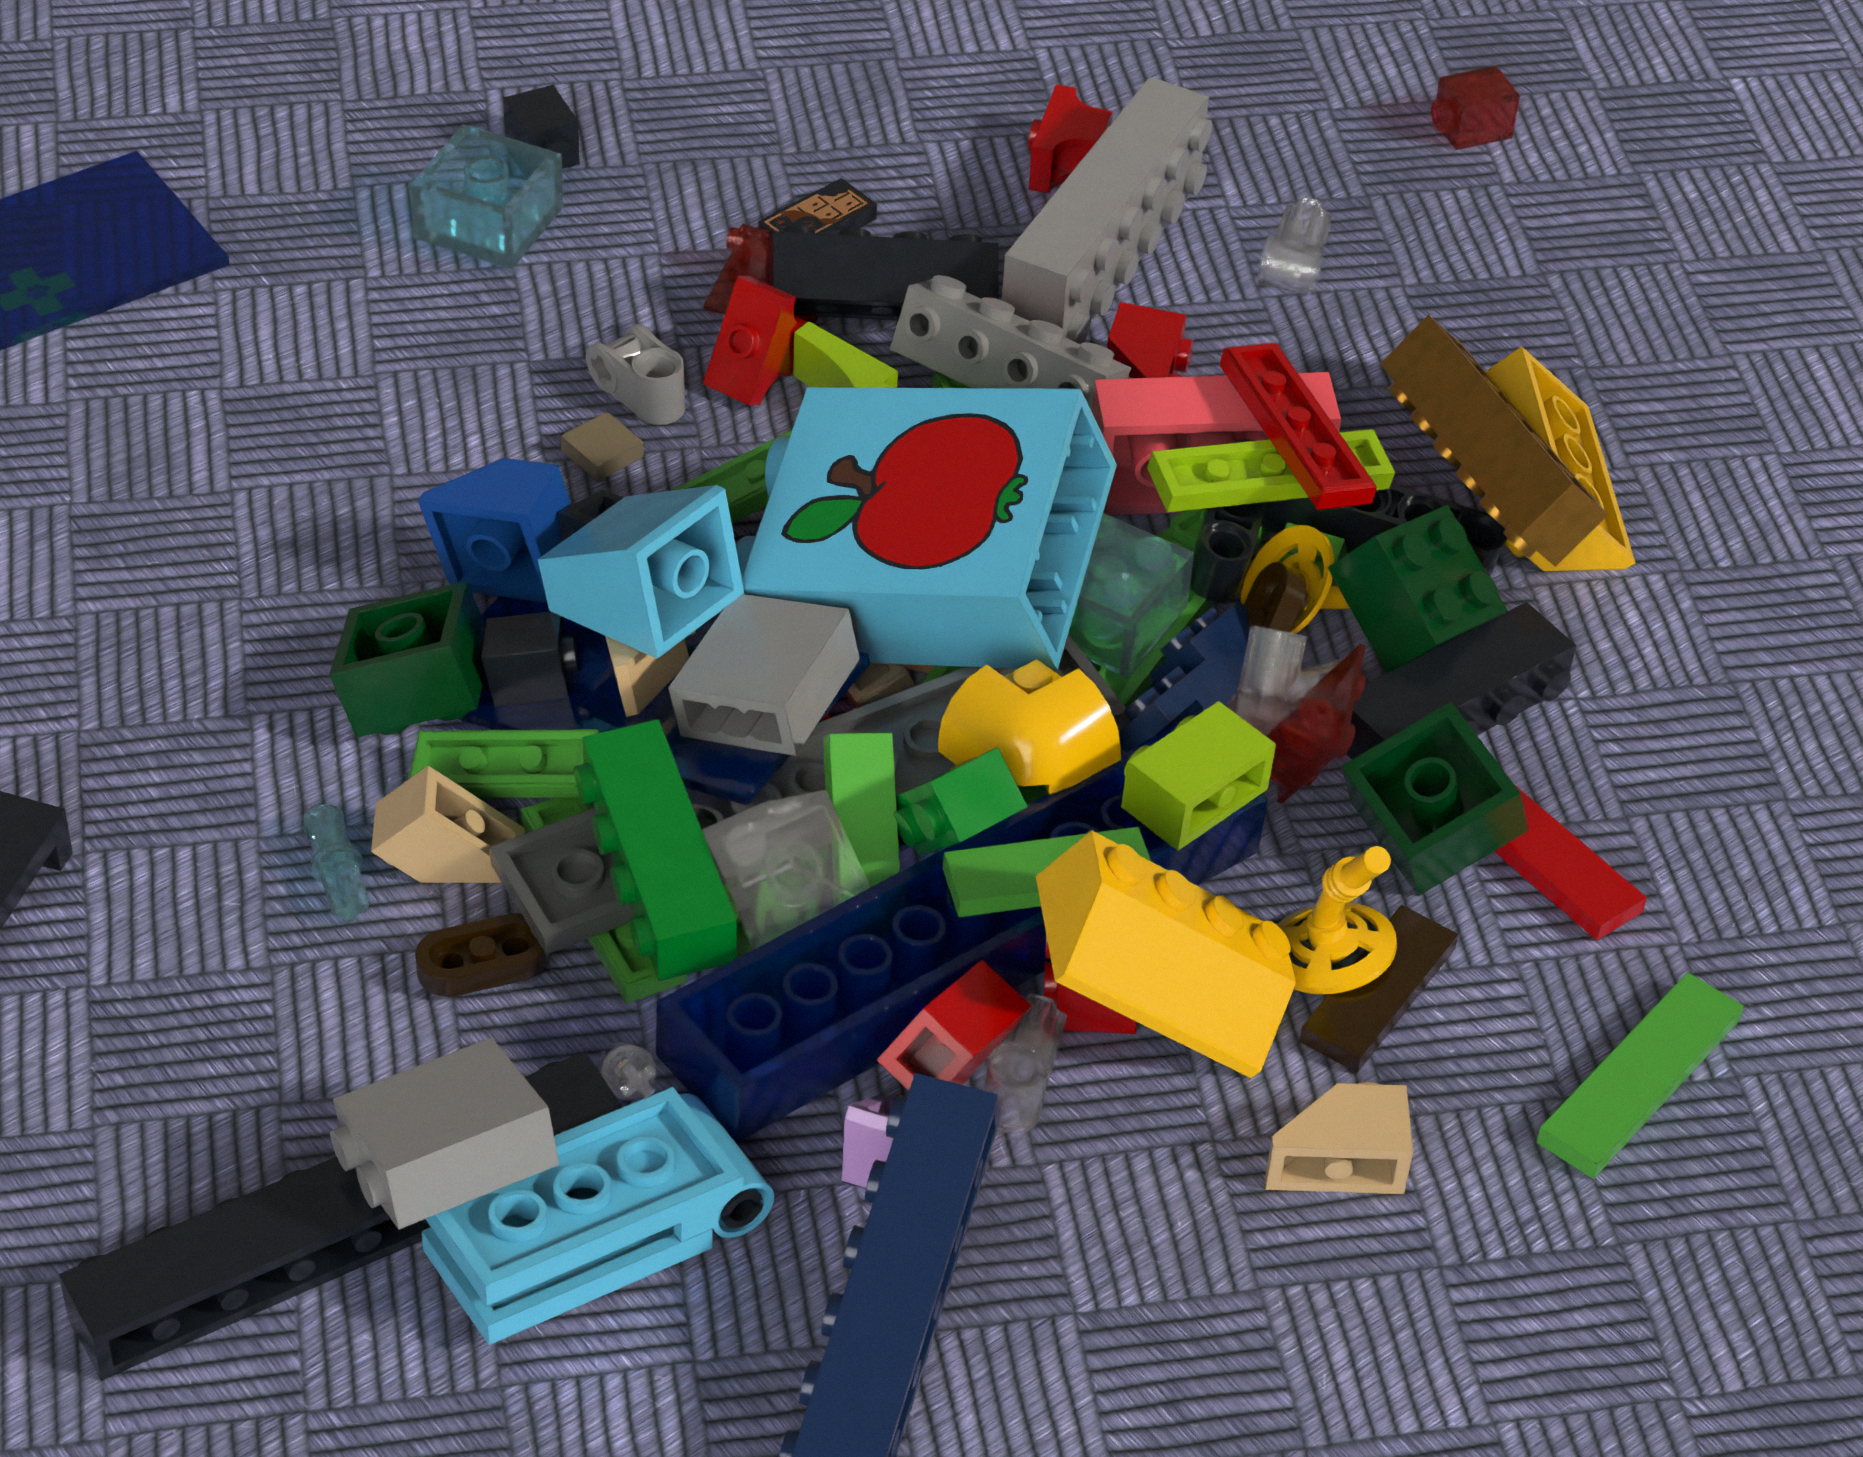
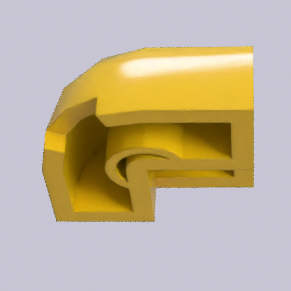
(1043, 724)

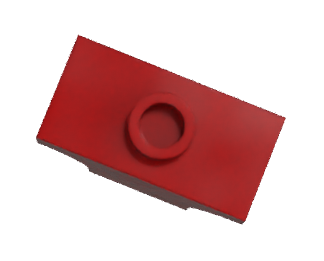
(1063, 138)
(753, 341)

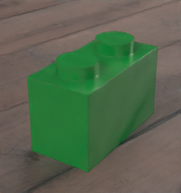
(957, 803)

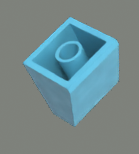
(647, 568)

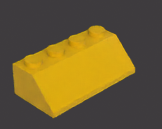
(1570, 432)
(1165, 952)

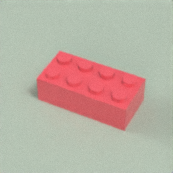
(1175, 414)

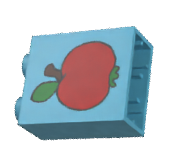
(936, 519)

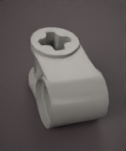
(640, 375)

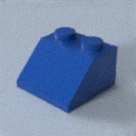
(497, 526)

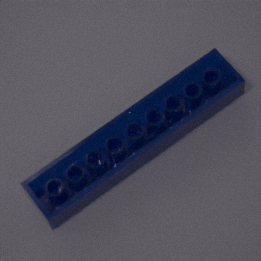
(849, 981)

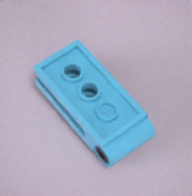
(618, 1207)

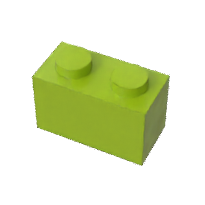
(1197, 775)

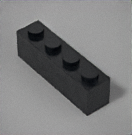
(869, 274)
(1484, 673)

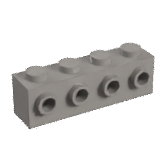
(993, 347)

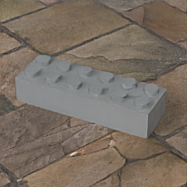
(1110, 210)

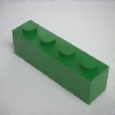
(657, 851)

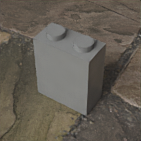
(765, 674)
(443, 1133)

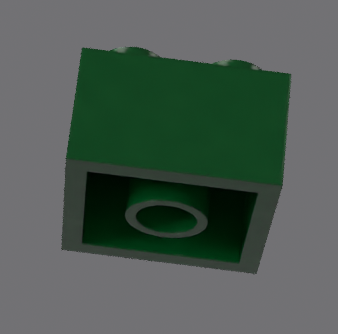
(1416, 587)
(410, 660)
(1435, 798)

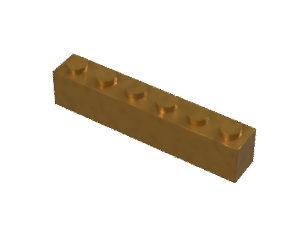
(1492, 442)

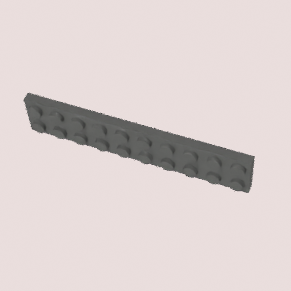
(567, 883)

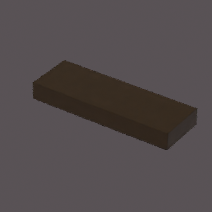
(1357, 1021)

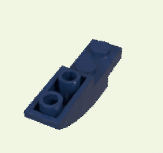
(1199, 671)

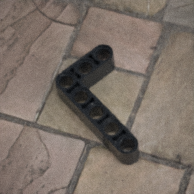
(1231, 532)

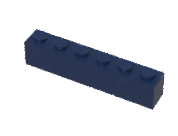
(898, 1272)

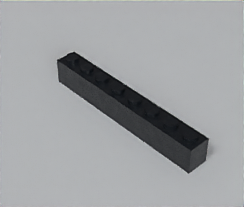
(263, 1247)

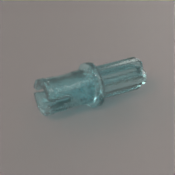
(336, 861)

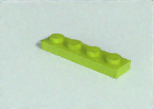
(1247, 472)

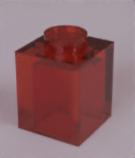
(1475, 107)

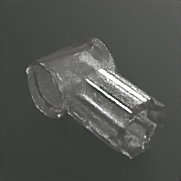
(1296, 252)
(1268, 677)
(1023, 1064)

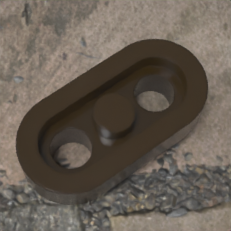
(1276, 598)
(479, 956)

